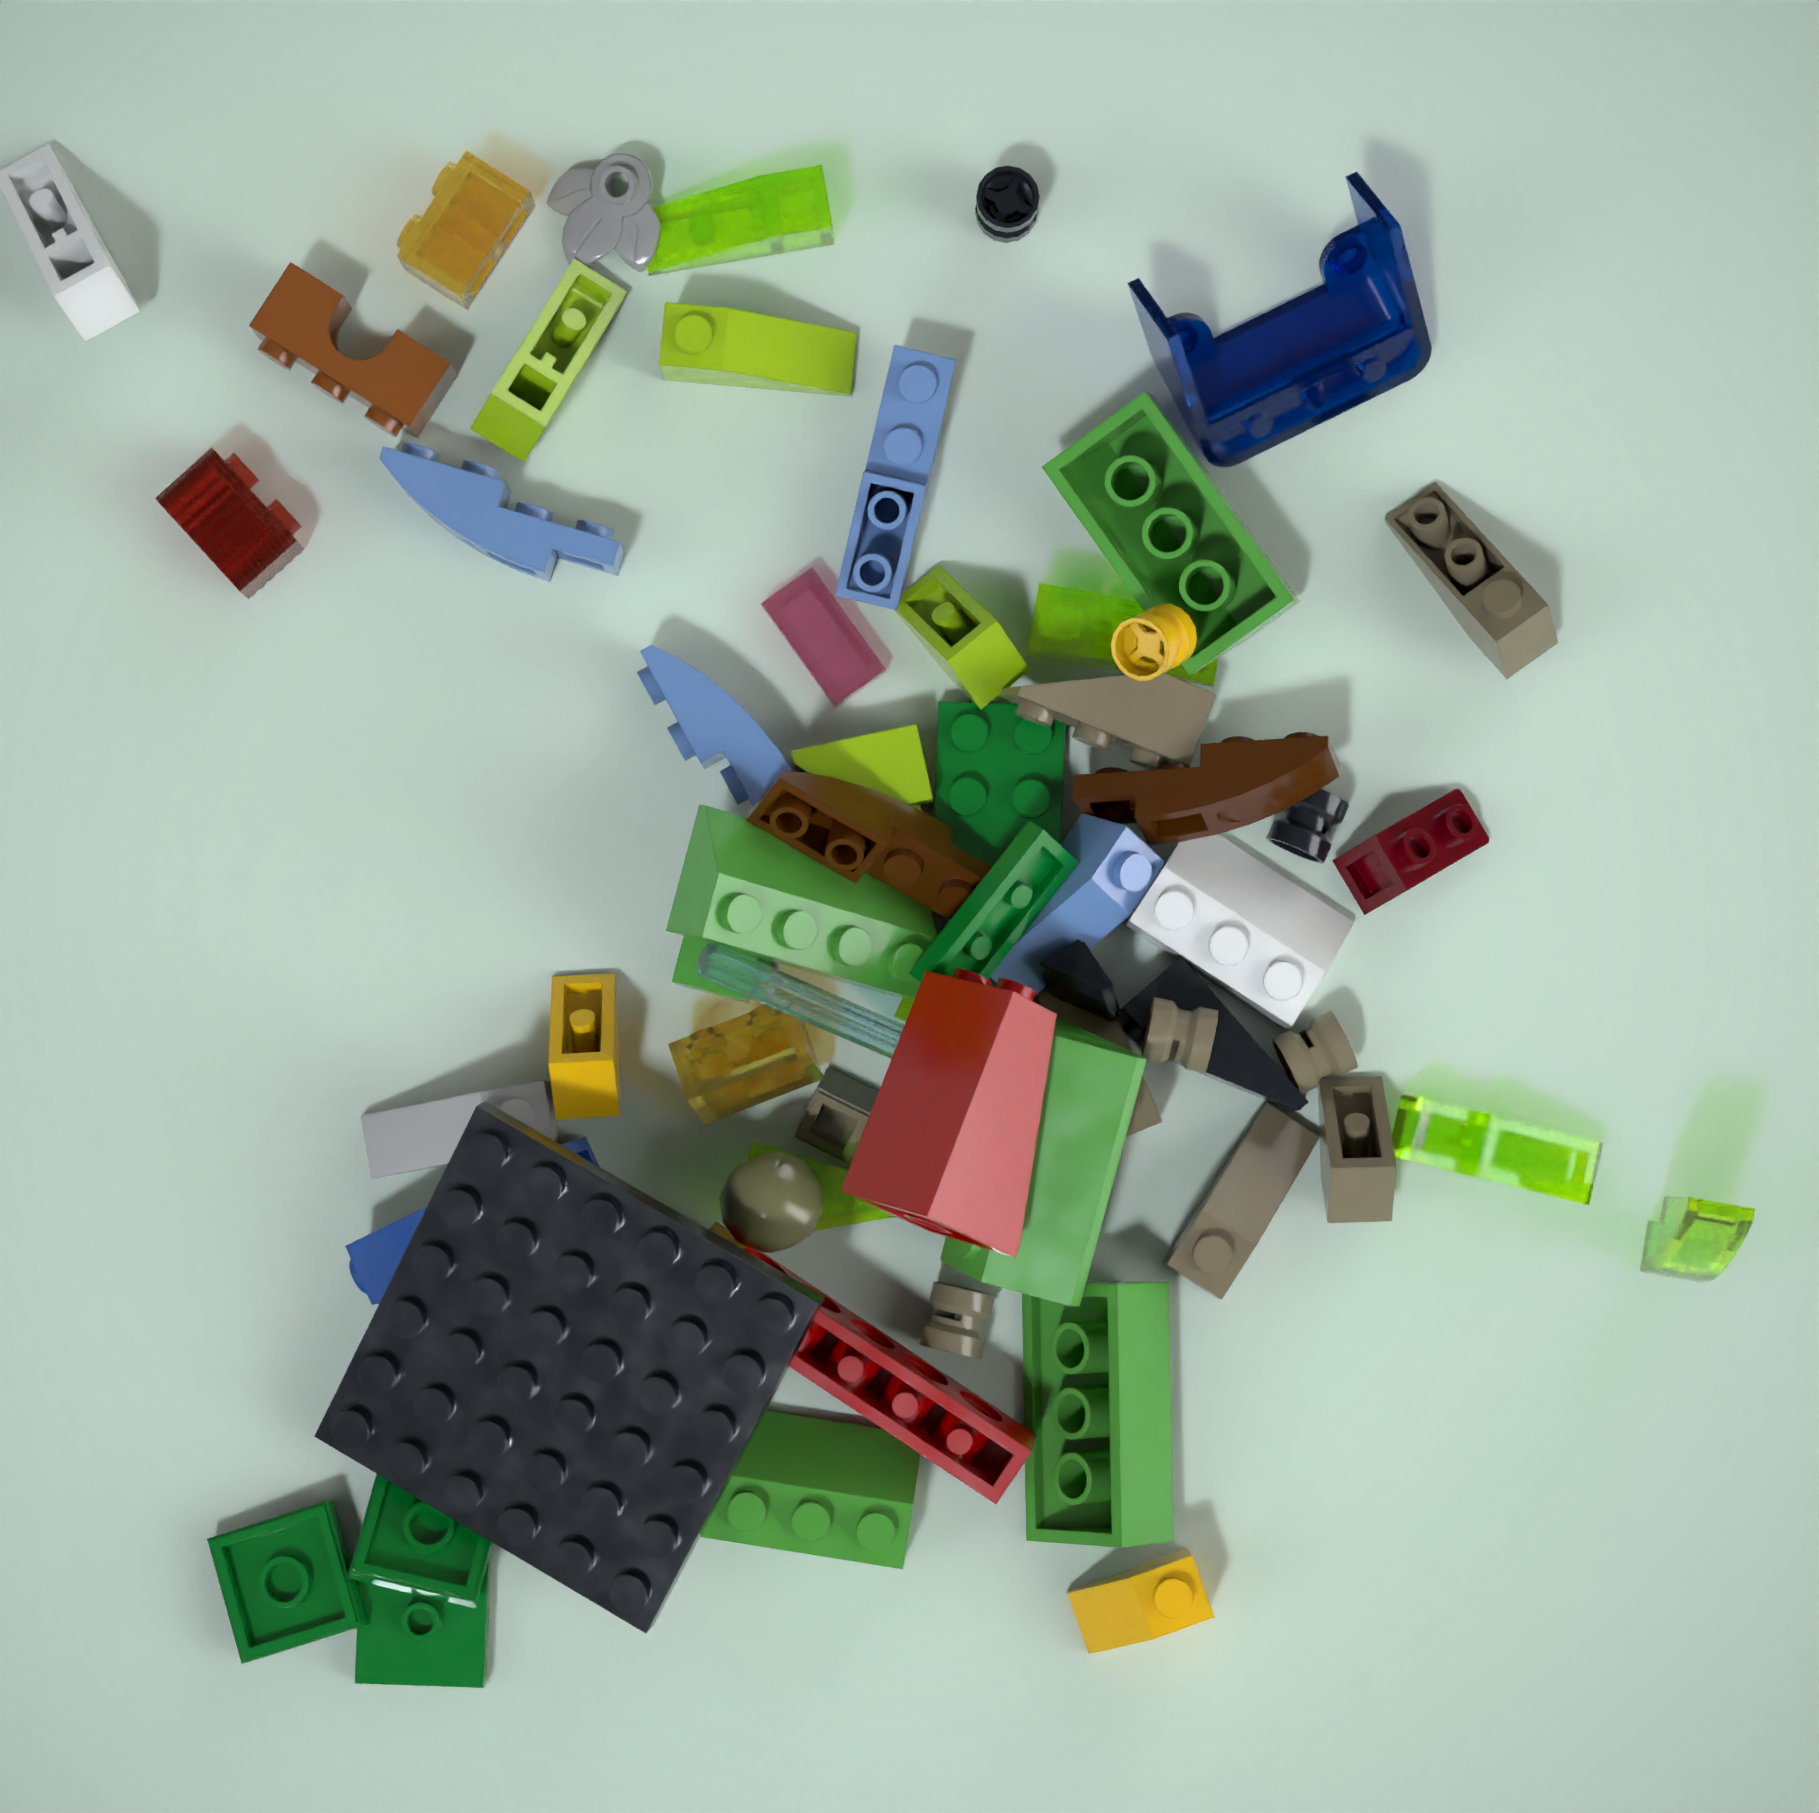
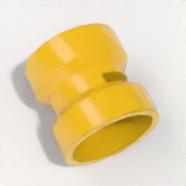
(1140, 640)

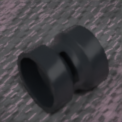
(1009, 191)
(1306, 824)

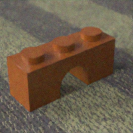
(397, 385)

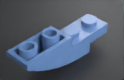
(896, 477)
(475, 510)
(712, 725)

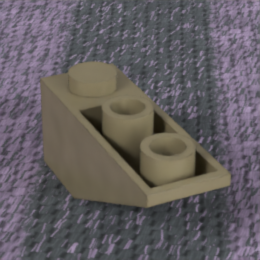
(1474, 581)
(1151, 718)

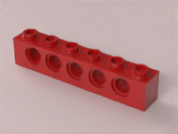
(907, 1395)

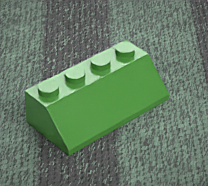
(1170, 528)
(792, 910)
(1074, 1166)
(1100, 1416)
(820, 1491)

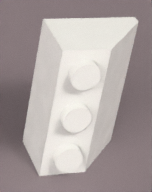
(1241, 926)

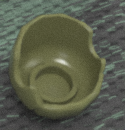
(771, 1202)

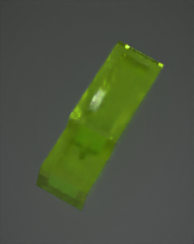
(1495, 1149)
(1694, 1238)

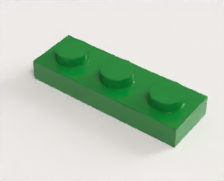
(1000, 906)

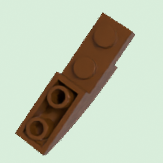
(1231, 789)
(871, 833)

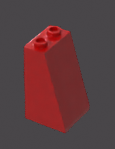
(959, 1112)

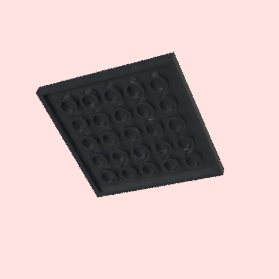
(567, 1366)

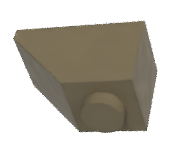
(1356, 1150)

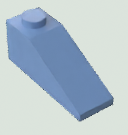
(1092, 901)

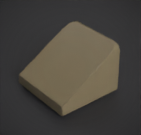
(837, 1115)

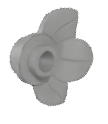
(607, 222)

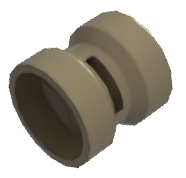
(1179, 1034)
(1315, 1052)
(953, 1334)

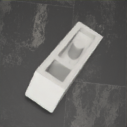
(66, 243)

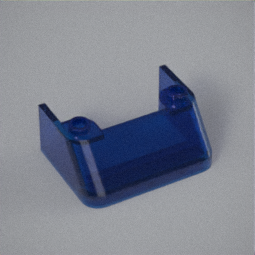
(1303, 357)

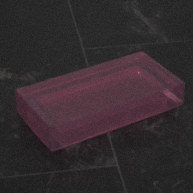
(823, 637)

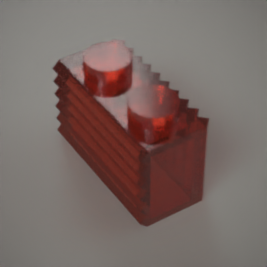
(230, 522)

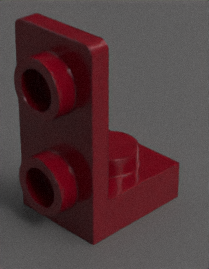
(1411, 850)

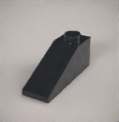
(1234, 1055)

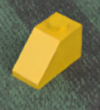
(584, 1046)
(1141, 1603)

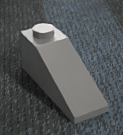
(428, 1132)

